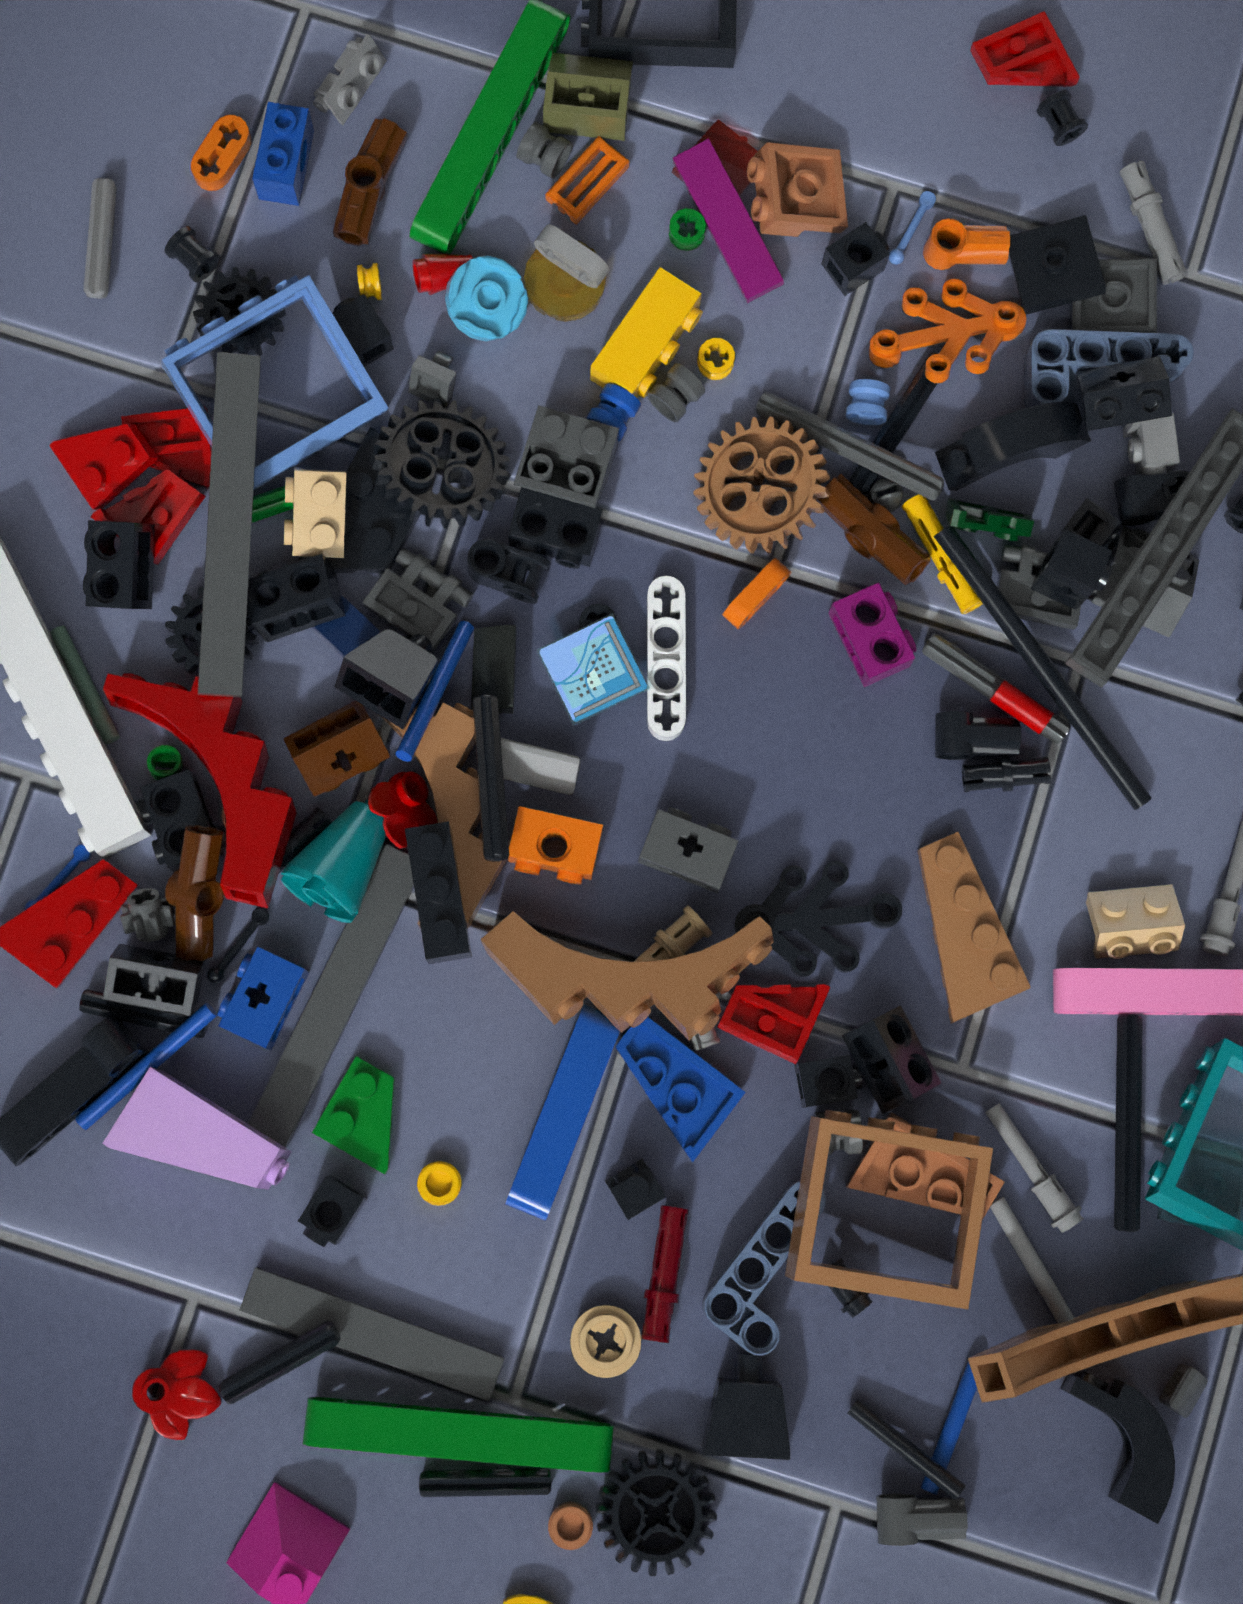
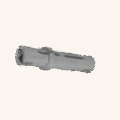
(1153, 222)

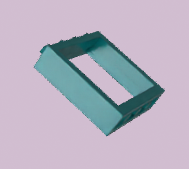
(1180, 1140)

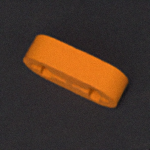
(213, 147)
(756, 593)

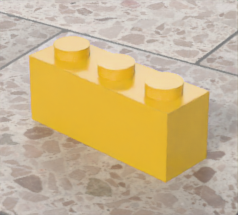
(648, 335)

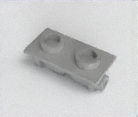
(358, 69)

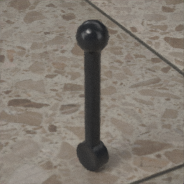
(259, 917)

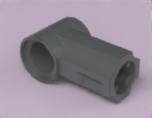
(906, 1519)

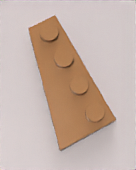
(970, 940)

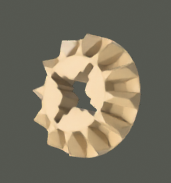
(611, 1362)

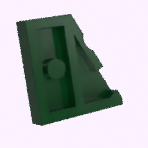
(975, 517)

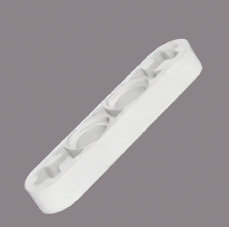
(671, 658)

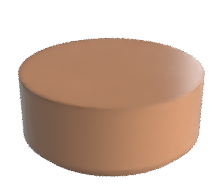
(570, 1525)

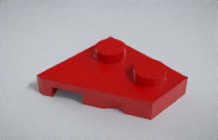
(1025, 55)
(177, 443)
(164, 502)

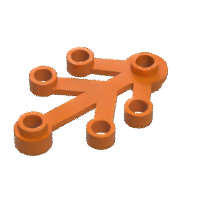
(950, 329)

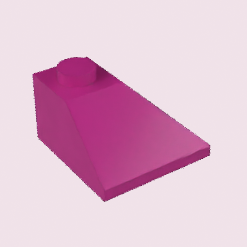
(287, 1547)

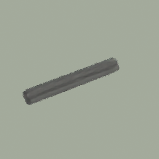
(981, 678)

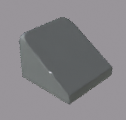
(1183, 1390)

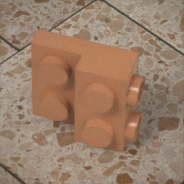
(797, 190)

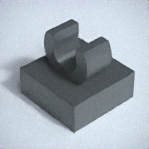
(433, 378)

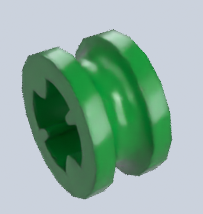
(687, 216)

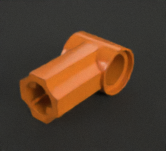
(970, 244)

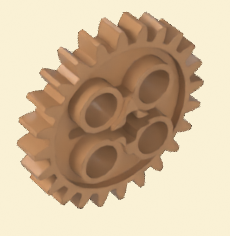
(753, 520)

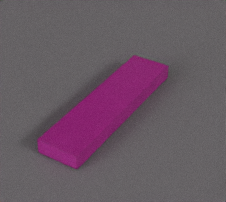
(728, 221)

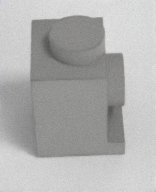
(1153, 445)

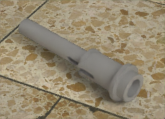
(1226, 910)
(1046, 1187)

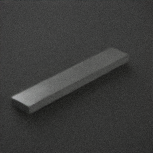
(374, 1333)

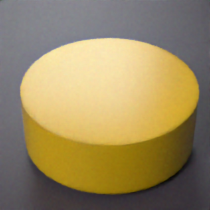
(439, 1183)

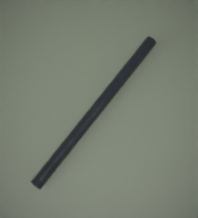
(1042, 667)

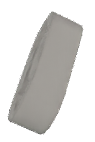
(571, 256)

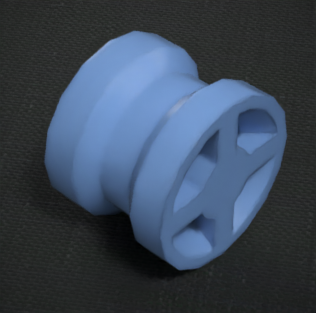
(868, 402)

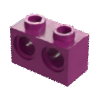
(861, 637)

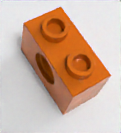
(536, 826)

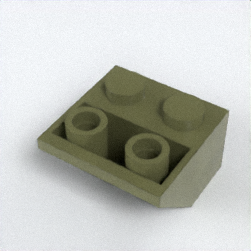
(587, 96)

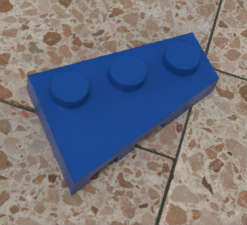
(679, 1084)

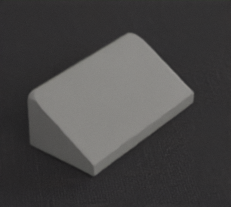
(539, 766)

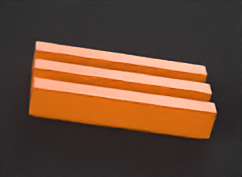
(566, 205)

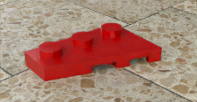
(67, 922)

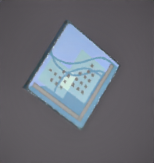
(593, 669)

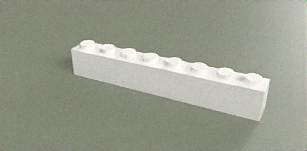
(62, 722)

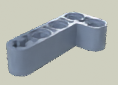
(1107, 350)
(746, 1293)

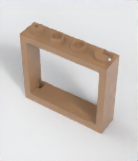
(808, 1203)

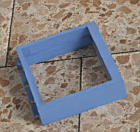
(253, 313)

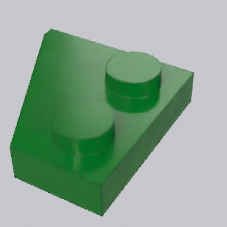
(361, 1115)

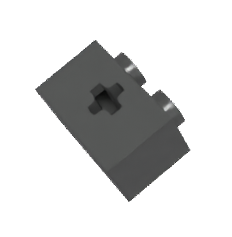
(701, 869)

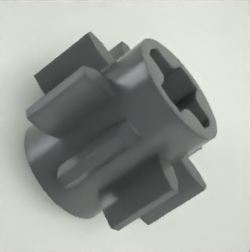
(147, 915)

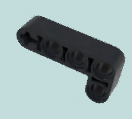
(51, 1106)

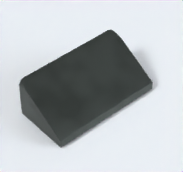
(495, 665)

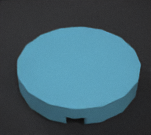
(486, 298)

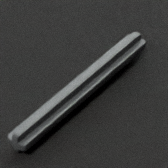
(852, 446)

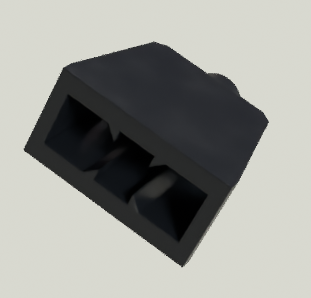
(389, 674)
(747, 1415)

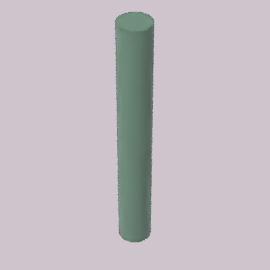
(84, 685)

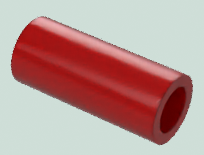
(1021, 707)

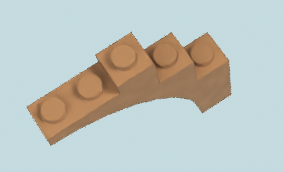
(456, 798)
(623, 990)
(1106, 1334)

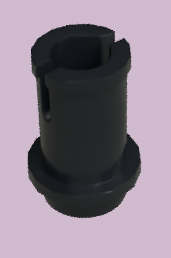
(852, 1301)

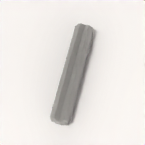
(100, 238)

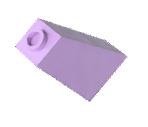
(191, 1132)

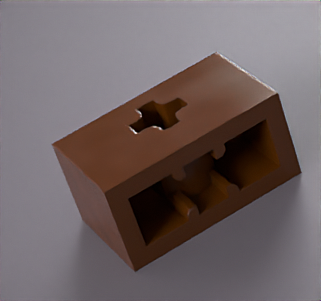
(336, 748)

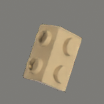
(317, 512)
(1135, 921)

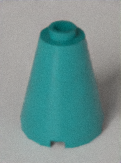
(338, 863)

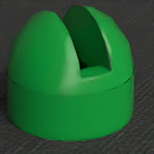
(164, 757)

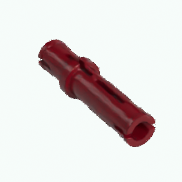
(664, 1274)

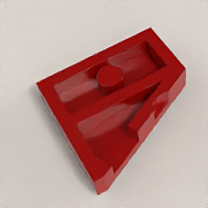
(104, 461)
(774, 1016)

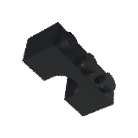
(438, 893)

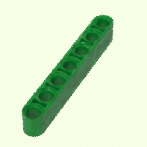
(489, 127)
(458, 1434)

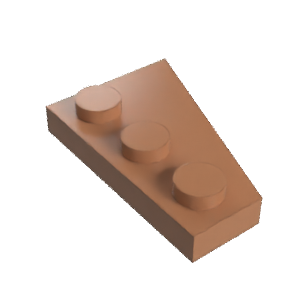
(917, 1174)

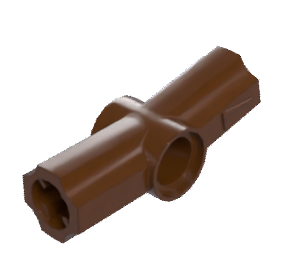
(373, 160)
(873, 531)
(196, 893)

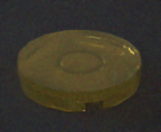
(557, 292)

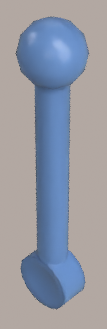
(926, 202)

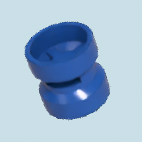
(615, 408)

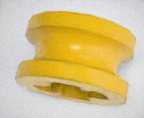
(369, 281)
(724, 349)

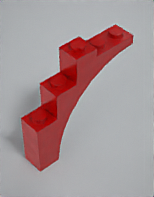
(255, 819)

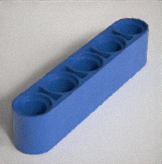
(563, 1114)

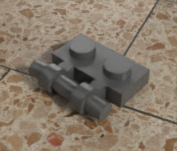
(1026, 602)
(411, 609)

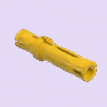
(927, 526)

